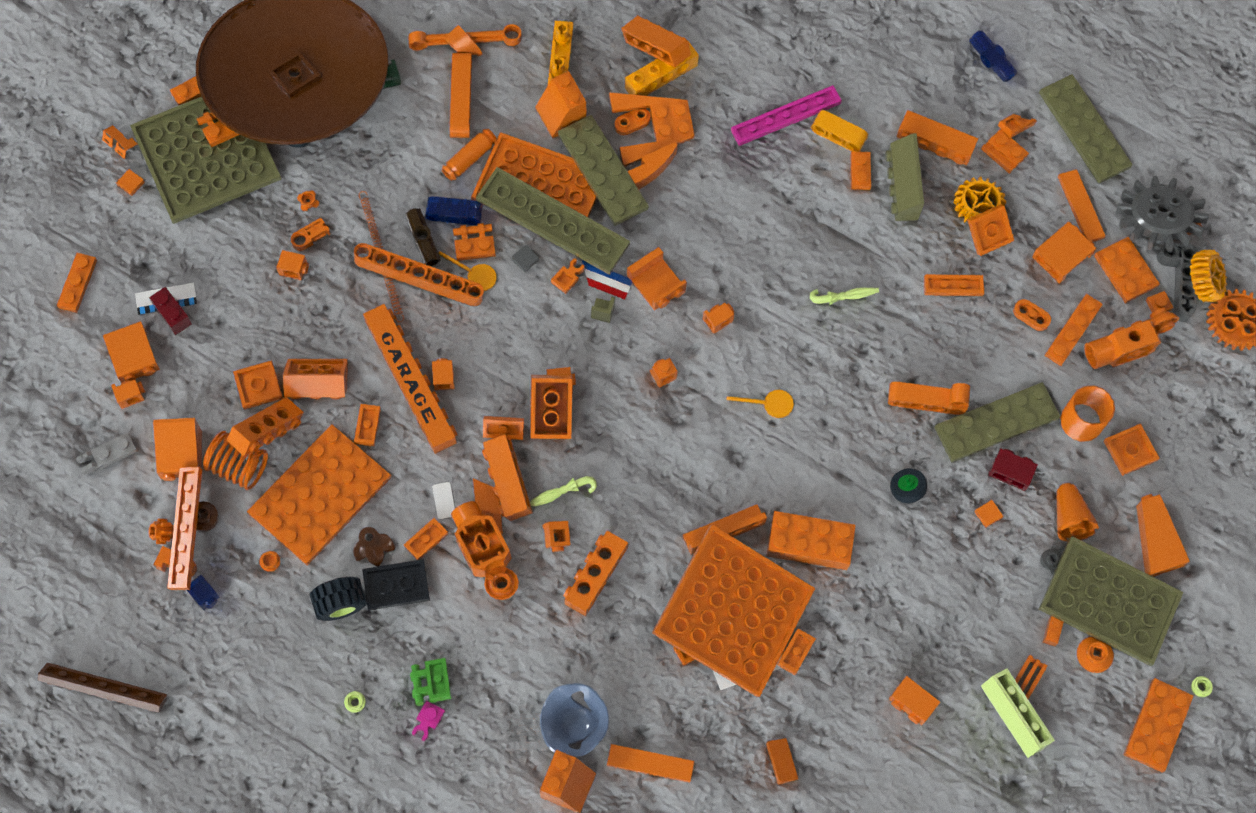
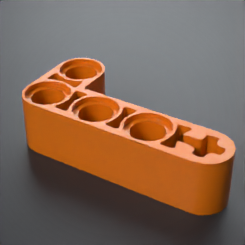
(930, 398)

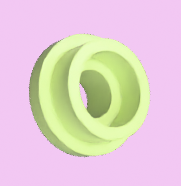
(1205, 682)
(351, 696)

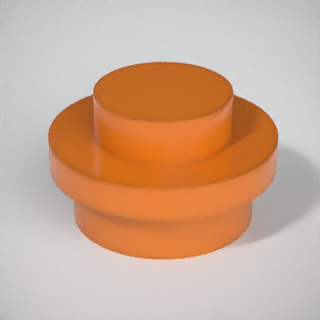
(269, 561)

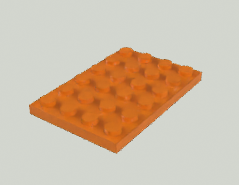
(542, 169)
(319, 494)

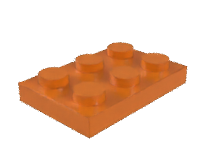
(1126, 269)

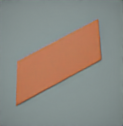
(487, 501)

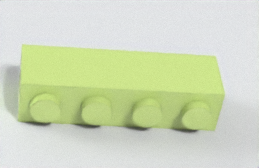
(1017, 713)

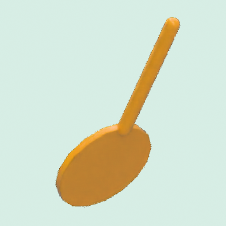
(479, 273)
(776, 403)

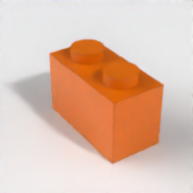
(913, 701)

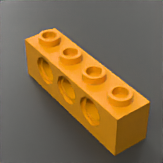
(658, 74)

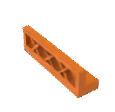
(733, 525)

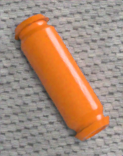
(469, 154)

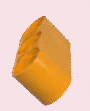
(839, 131)

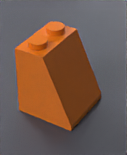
(561, 104)
(177, 446)
(567, 782)

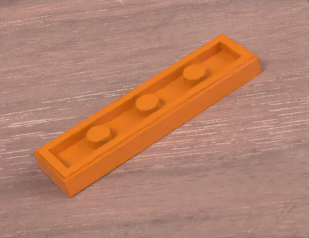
(1081, 205)
(650, 763)

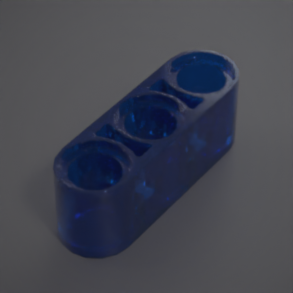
(453, 210)

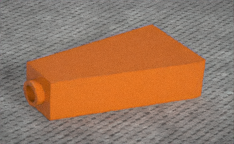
(1159, 539)

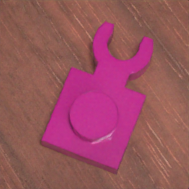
(429, 718)

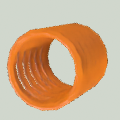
(1097, 399)
(248, 469)

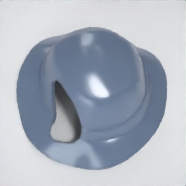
(568, 722)

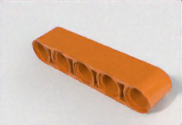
(460, 95)

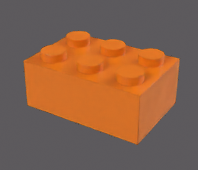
(551, 407)

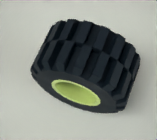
(338, 598)

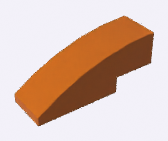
(653, 165)

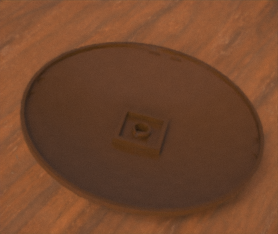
(260, 43)

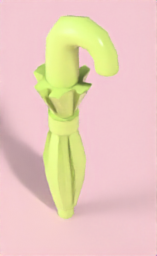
(832, 297)
(572, 485)

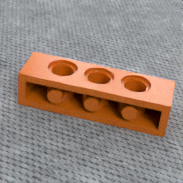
(265, 426)
(583, 602)

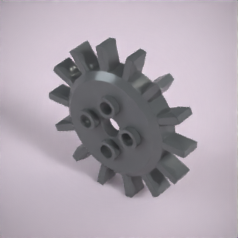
(1160, 225)

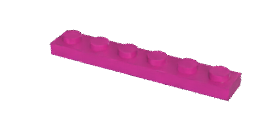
(785, 115)

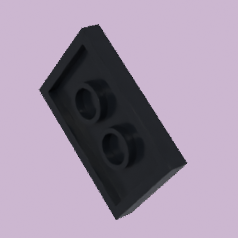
(396, 584)

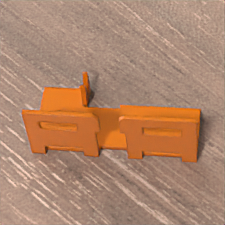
(118, 136)

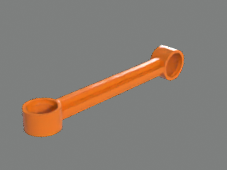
(420, 40)

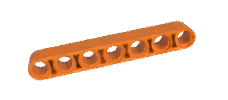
(412, 267)

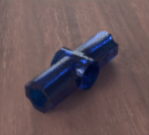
(993, 56)

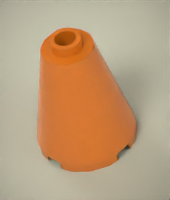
(1073, 514)

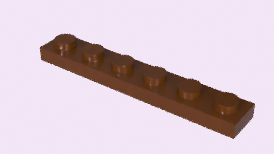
(102, 687)

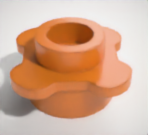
(308, 195)

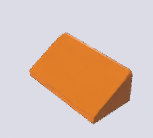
(782, 761)

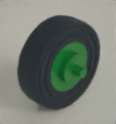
(908, 485)

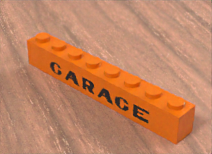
(410, 379)

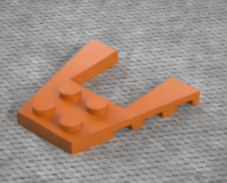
(669, 118)

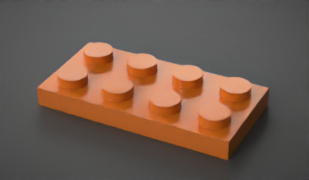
(1158, 725)

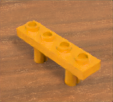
(560, 48)

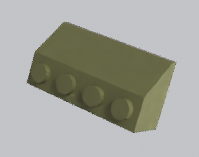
(905, 178)

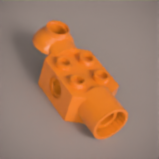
(1130, 343)
(484, 549)

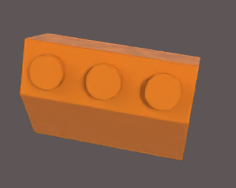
(315, 378)

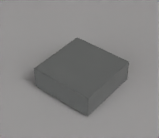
(525, 258)

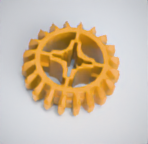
(970, 191)
(1208, 275)

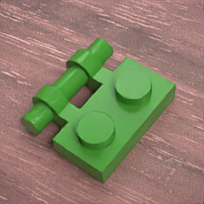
(437, 681)

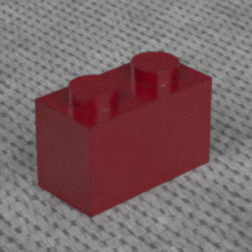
(170, 311)
(1013, 469)

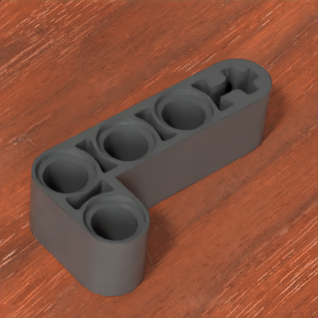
(1182, 281)

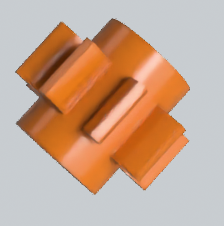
(161, 531)

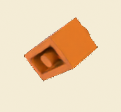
(1053, 631)

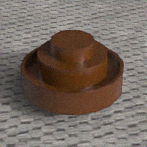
(207, 517)

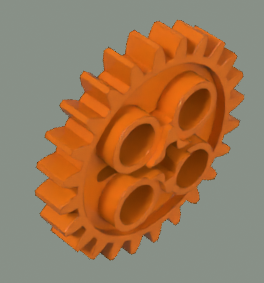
(1235, 319)

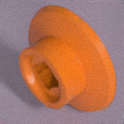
(1094, 663)

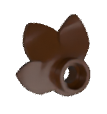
(373, 549)

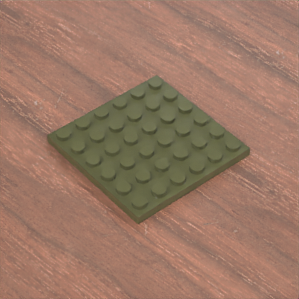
(191, 172)

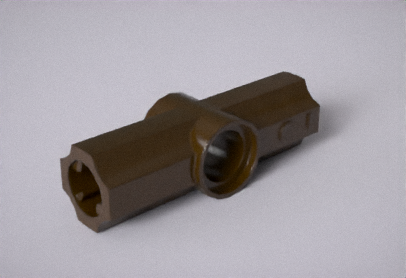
(425, 246)

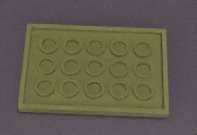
(1111, 601)

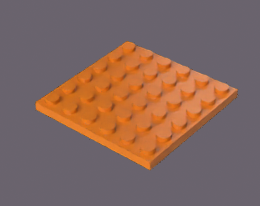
(734, 610)

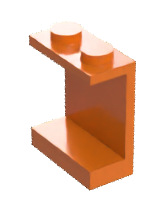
(1063, 251)
(655, 279)
(131, 352)

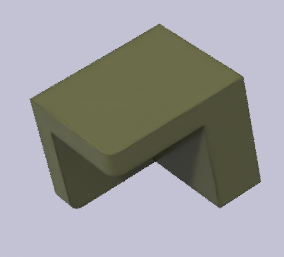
(603, 309)

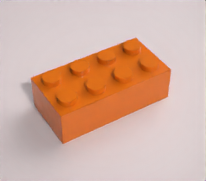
(811, 540)

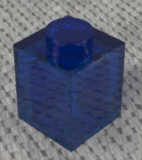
(203, 593)

